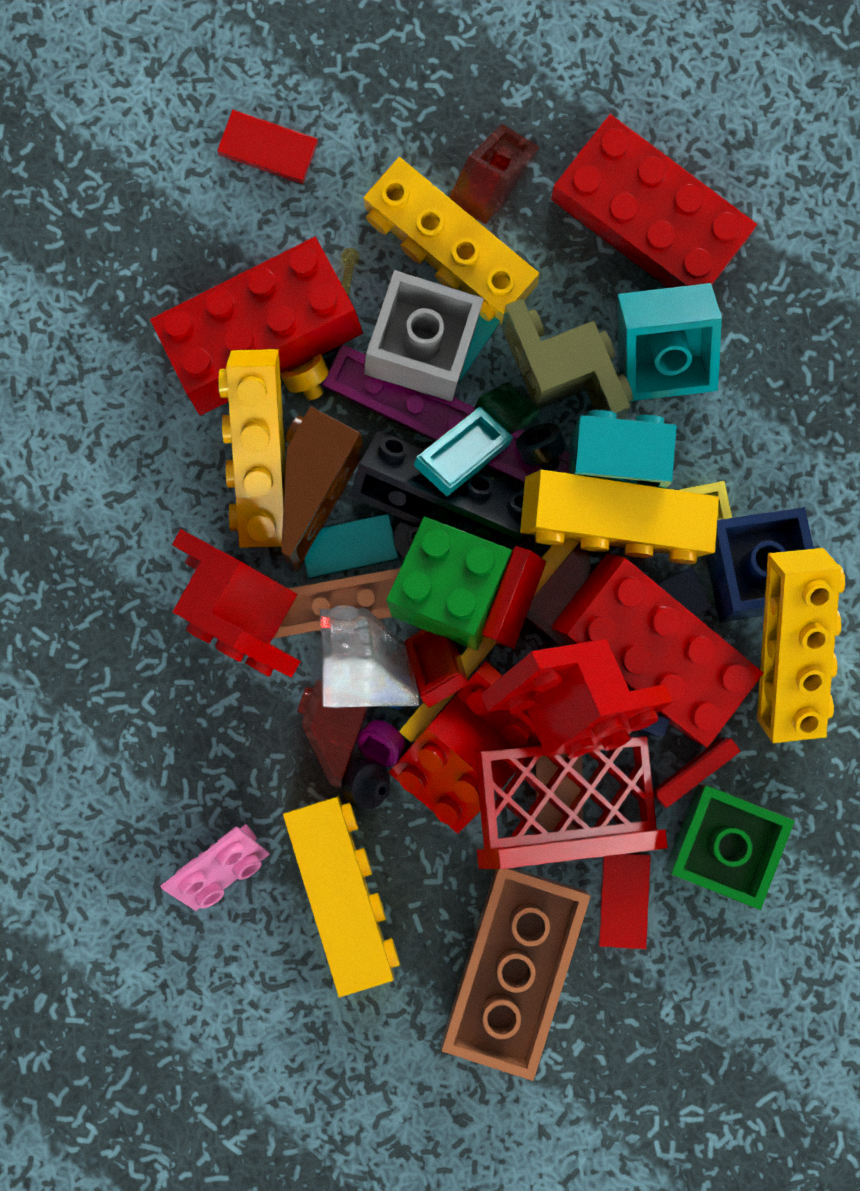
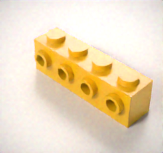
(448, 239)
(257, 446)
(619, 515)
(799, 644)
(340, 896)

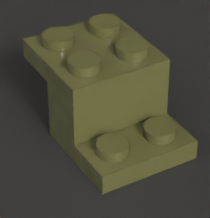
(565, 362)

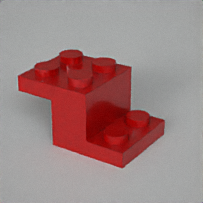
(234, 606)
(576, 698)
(442, 760)

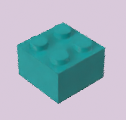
(669, 341)
(623, 448)

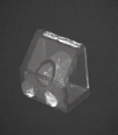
(363, 661)

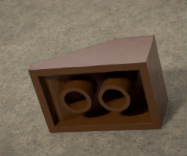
(318, 470)

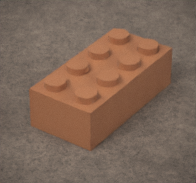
(515, 972)

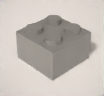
(422, 335)

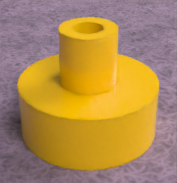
(307, 378)

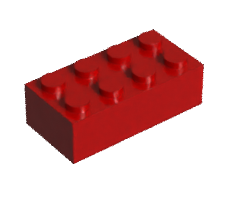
(651, 208)
(279, 304)
(660, 645)

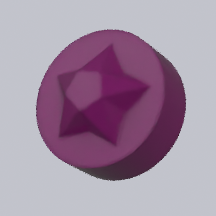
(381, 743)

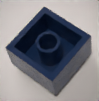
(741, 558)

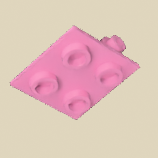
(205, 877)

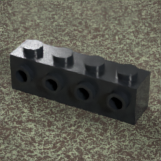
(478, 506)

